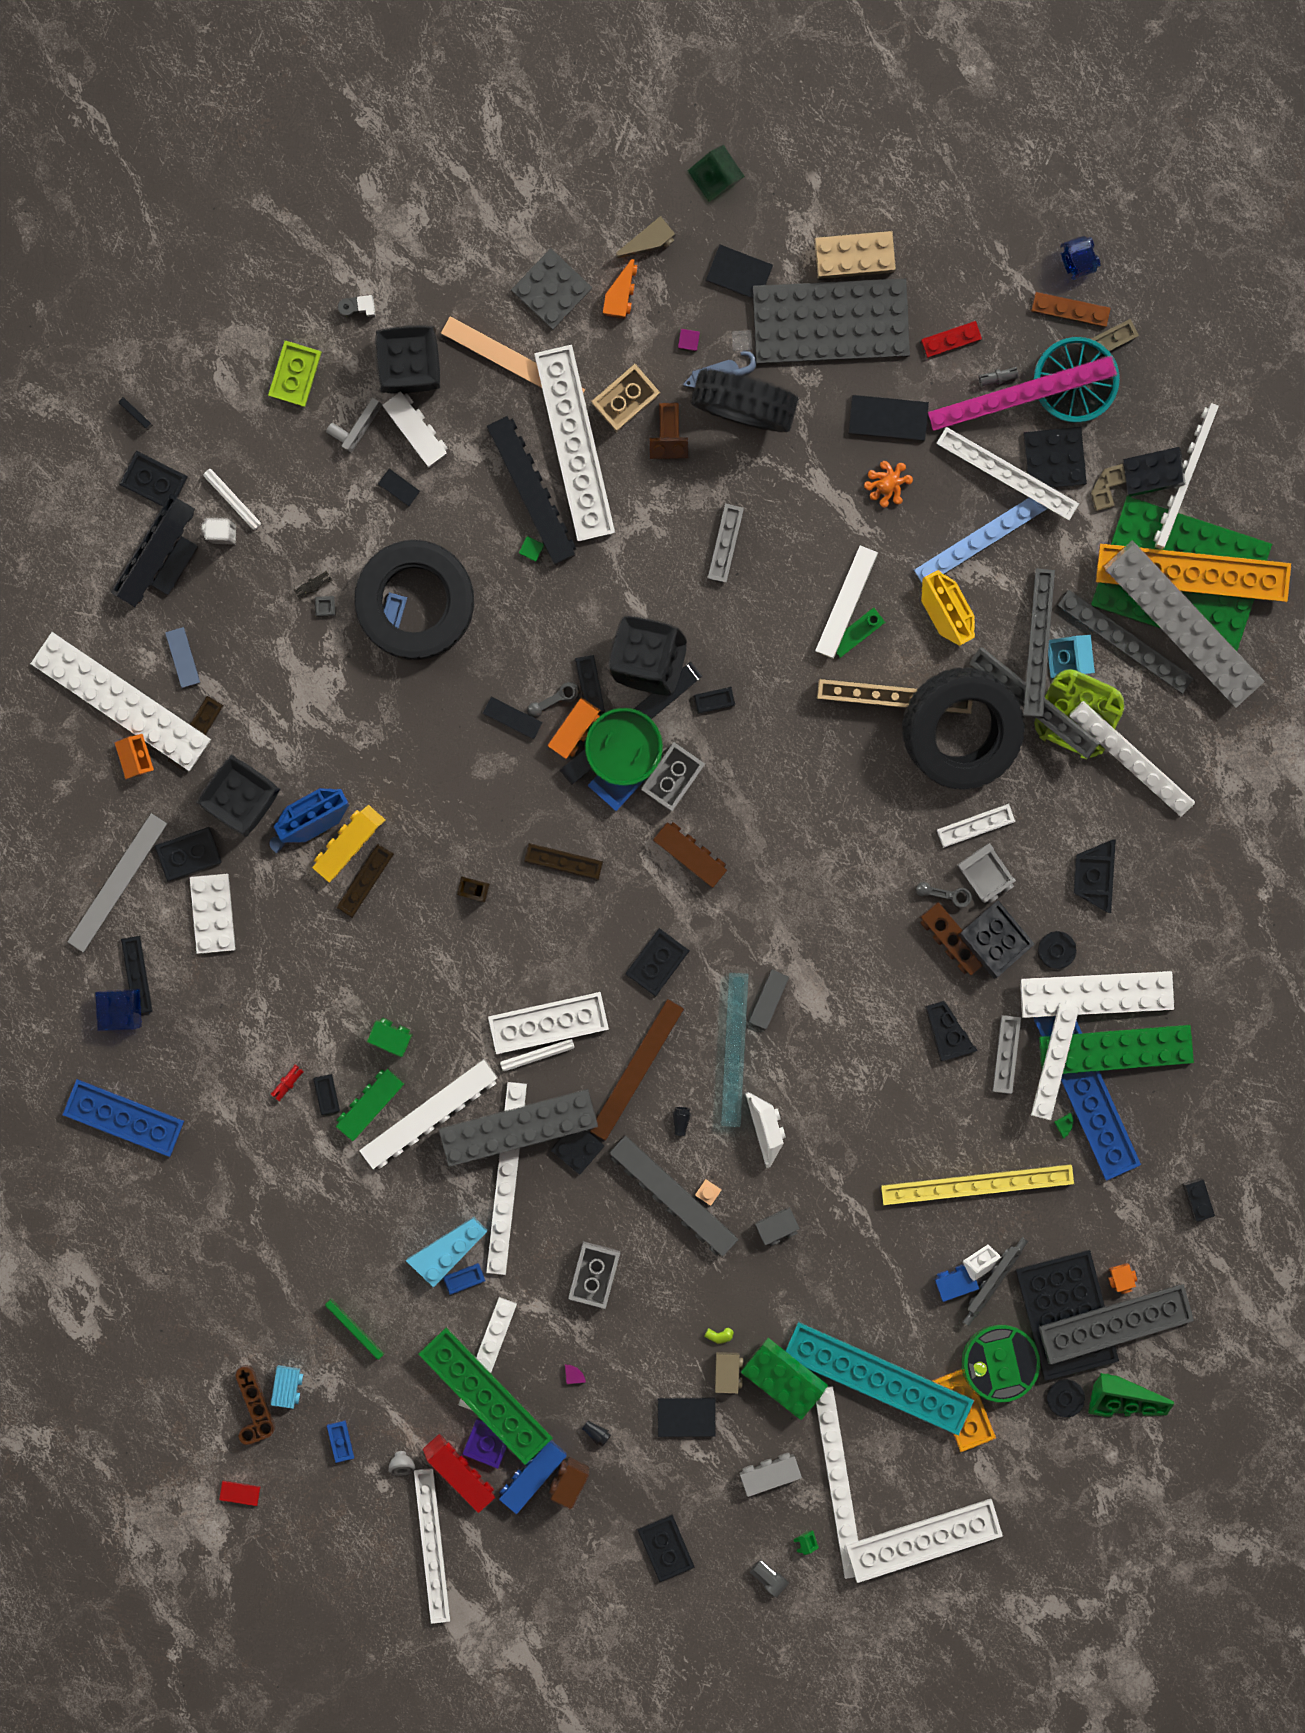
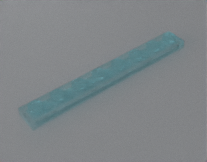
(734, 1049)

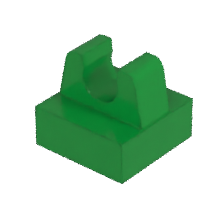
(807, 1542)

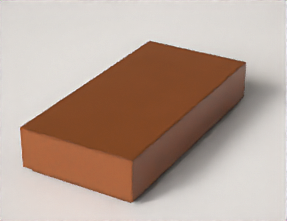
(669, 420)

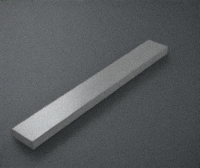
(117, 882)

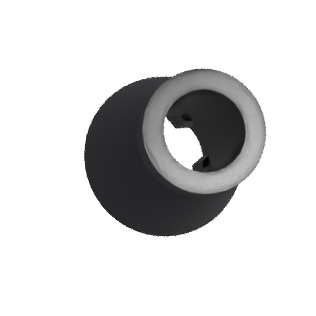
(681, 1118)
(596, 1433)

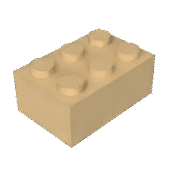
(625, 398)

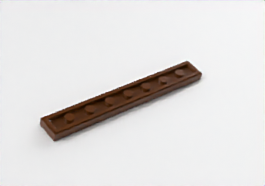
(637, 1069)

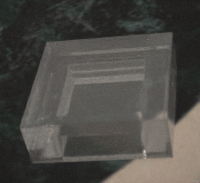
(741, 341)

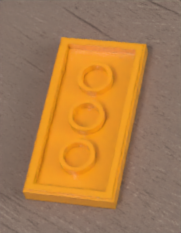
(977, 1426)

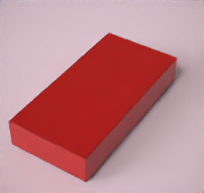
(240, 1493)

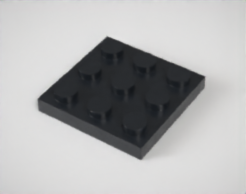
(1056, 456)
(996, 939)

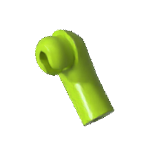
(721, 1337)

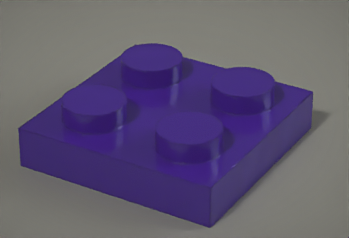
(484, 1445)

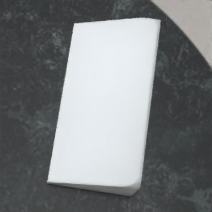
(981, 1262)

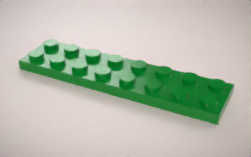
(1126, 1049)
(485, 1395)

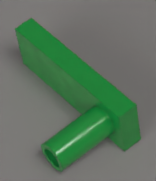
(859, 631)

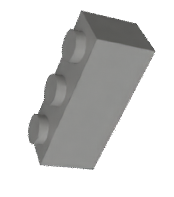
(770, 1474)

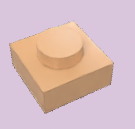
(708, 1192)

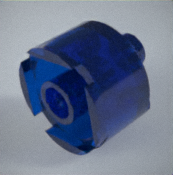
(1080, 257)

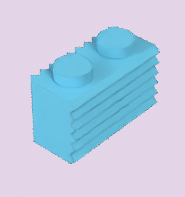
(286, 1387)

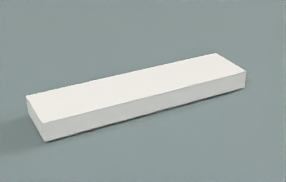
(975, 825)

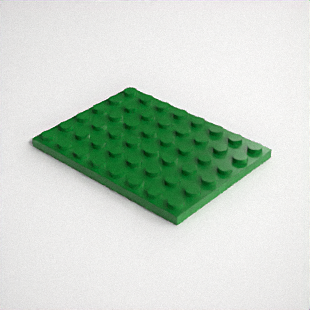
(1190, 535)

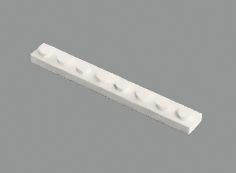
(1194, 450)
(1007, 473)
(1132, 758)
(432, 1545)

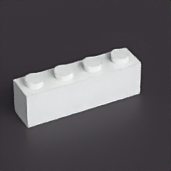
(415, 430)
(219, 531)

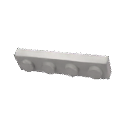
(725, 543)
(1006, 1054)

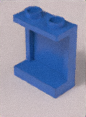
(611, 793)

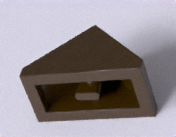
(473, 889)

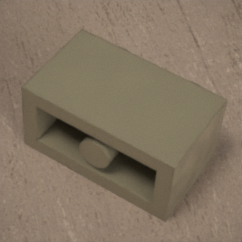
(727, 1372)

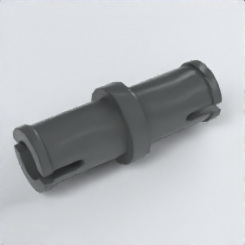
(998, 376)

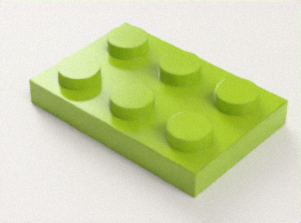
(295, 373)

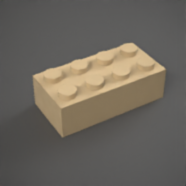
(855, 255)

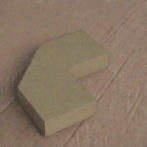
(1101, 492)

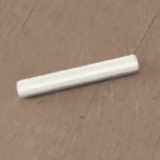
(232, 499)
(537, 1055)

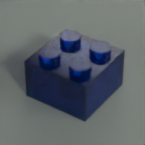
(118, 1009)

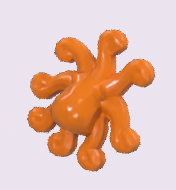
(888, 483)

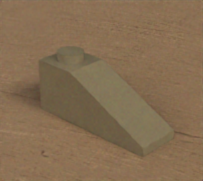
(651, 238)

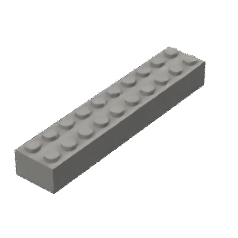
(1184, 624)

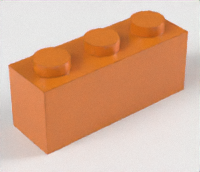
(574, 728)

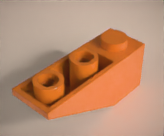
(617, 296)

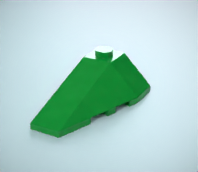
(1117, 1395)

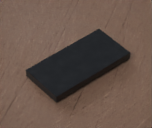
(888, 417)

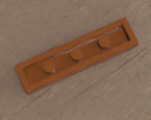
(1070, 309)

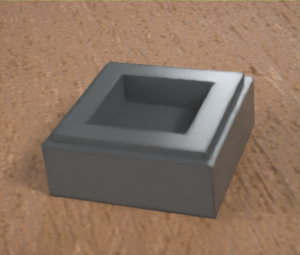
(325, 606)

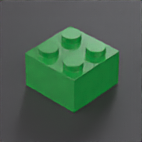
(390, 1037)

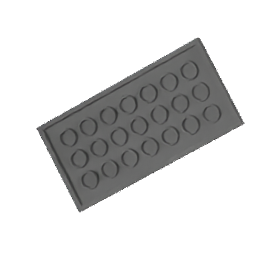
(831, 320)

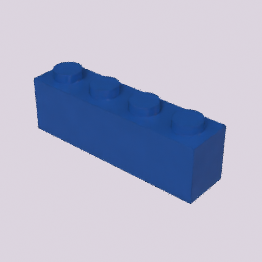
(533, 1475)

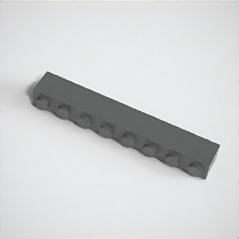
(673, 1195)

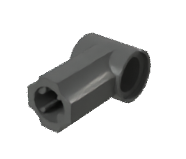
(773, 1582)

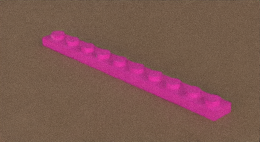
(1022, 393)

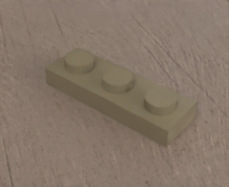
(1111, 339)

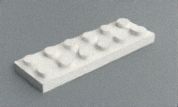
(548, 1023)

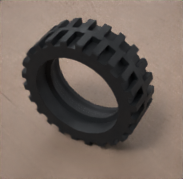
(744, 400)

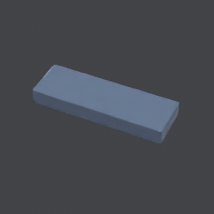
(182, 657)

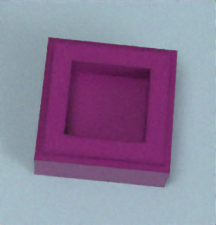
(688, 339)

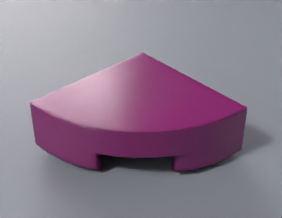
(574, 1375)

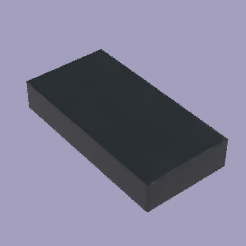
(135, 413)
(399, 487)
(714, 700)
(326, 1094)

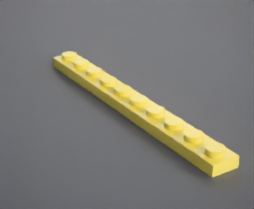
(977, 1184)

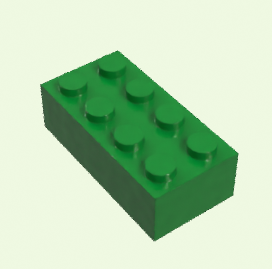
(784, 1378)

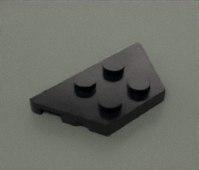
(1095, 875)

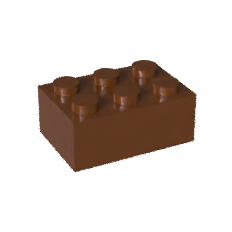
(569, 1483)

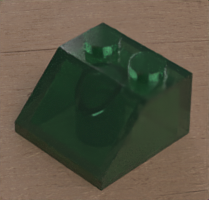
(716, 173)

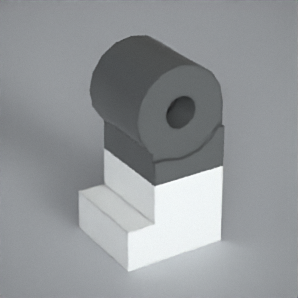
(361, 304)

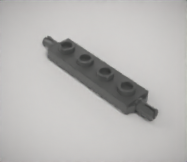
(998, 1273)

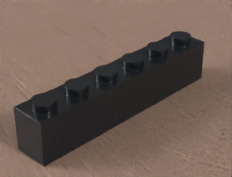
(153, 550)

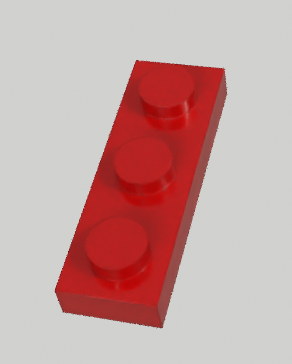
(951, 339)

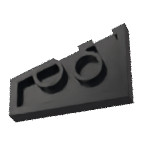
(947, 1033)

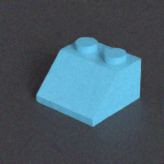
(1072, 654)

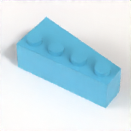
(444, 1253)

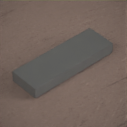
(769, 999)

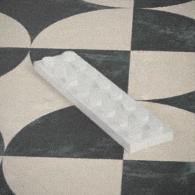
(1098, 993)
(924, 1540)

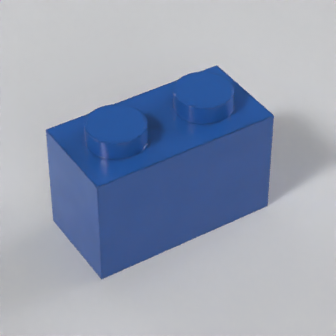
(955, 1283)

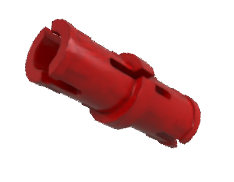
(287, 1082)

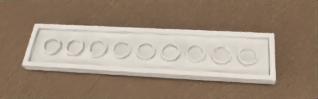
(574, 443)
(120, 701)

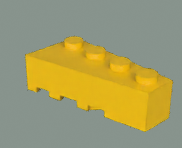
(348, 843)

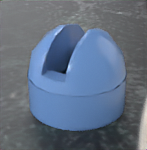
(276, 844)

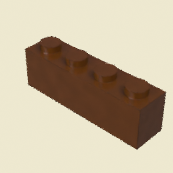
(689, 854)

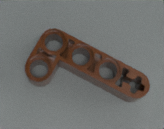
(251, 1402)

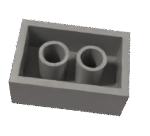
(673, 776)
(594, 1275)

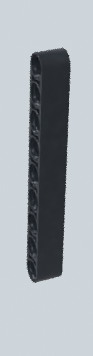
(650, 706)

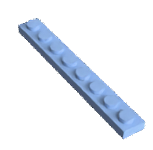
(981, 538)

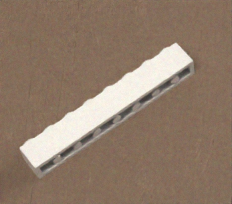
(429, 1113)

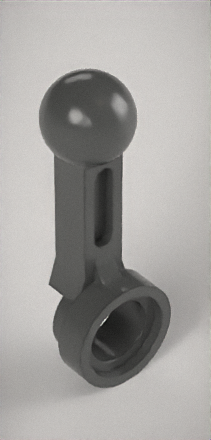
(535, 709)
(924, 889)

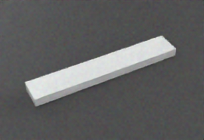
(846, 602)

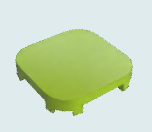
(1072, 688)

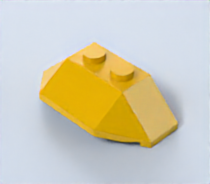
(948, 608)

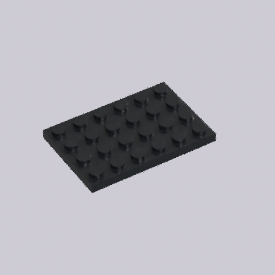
(1060, 1291)

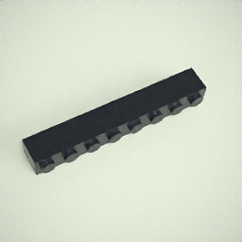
(531, 491)

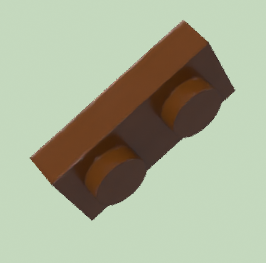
(668, 448)

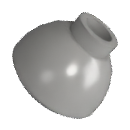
(401, 1464)

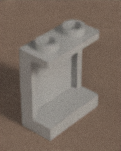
(986, 873)

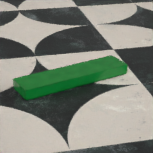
(354, 1329)

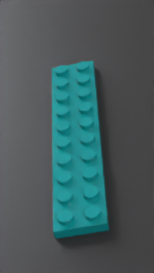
(879, 1378)

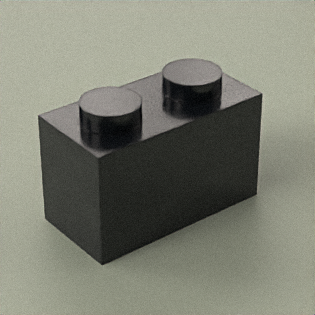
(1198, 1199)

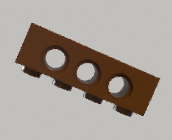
(928, 921)

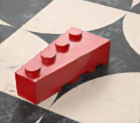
(458, 1473)

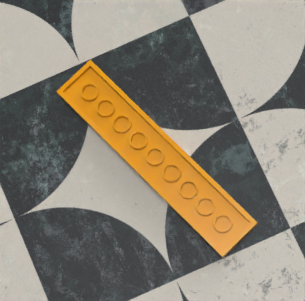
(1211, 573)

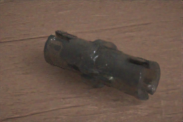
(313, 585)

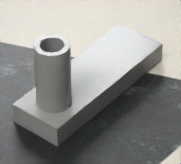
(351, 439)

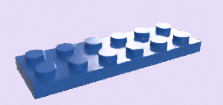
(123, 1117)

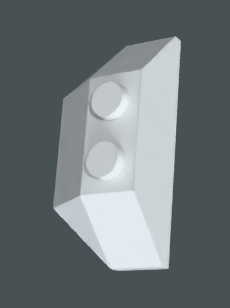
(766, 1127)

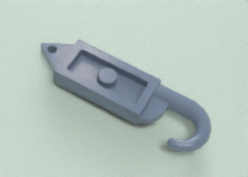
(727, 366)

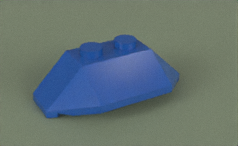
(311, 815)

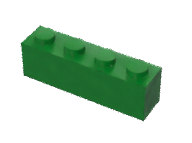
(370, 1104)

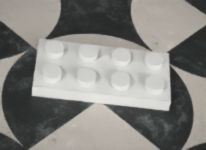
(212, 913)

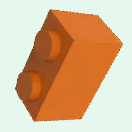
(134, 756)

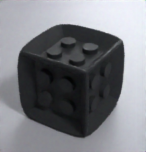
(407, 359)
(647, 655)
(238, 795)

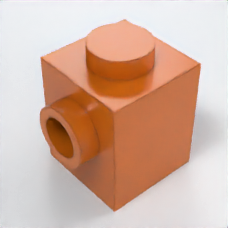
(1122, 1278)

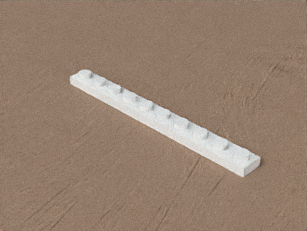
(505, 1192)
(837, 1475)

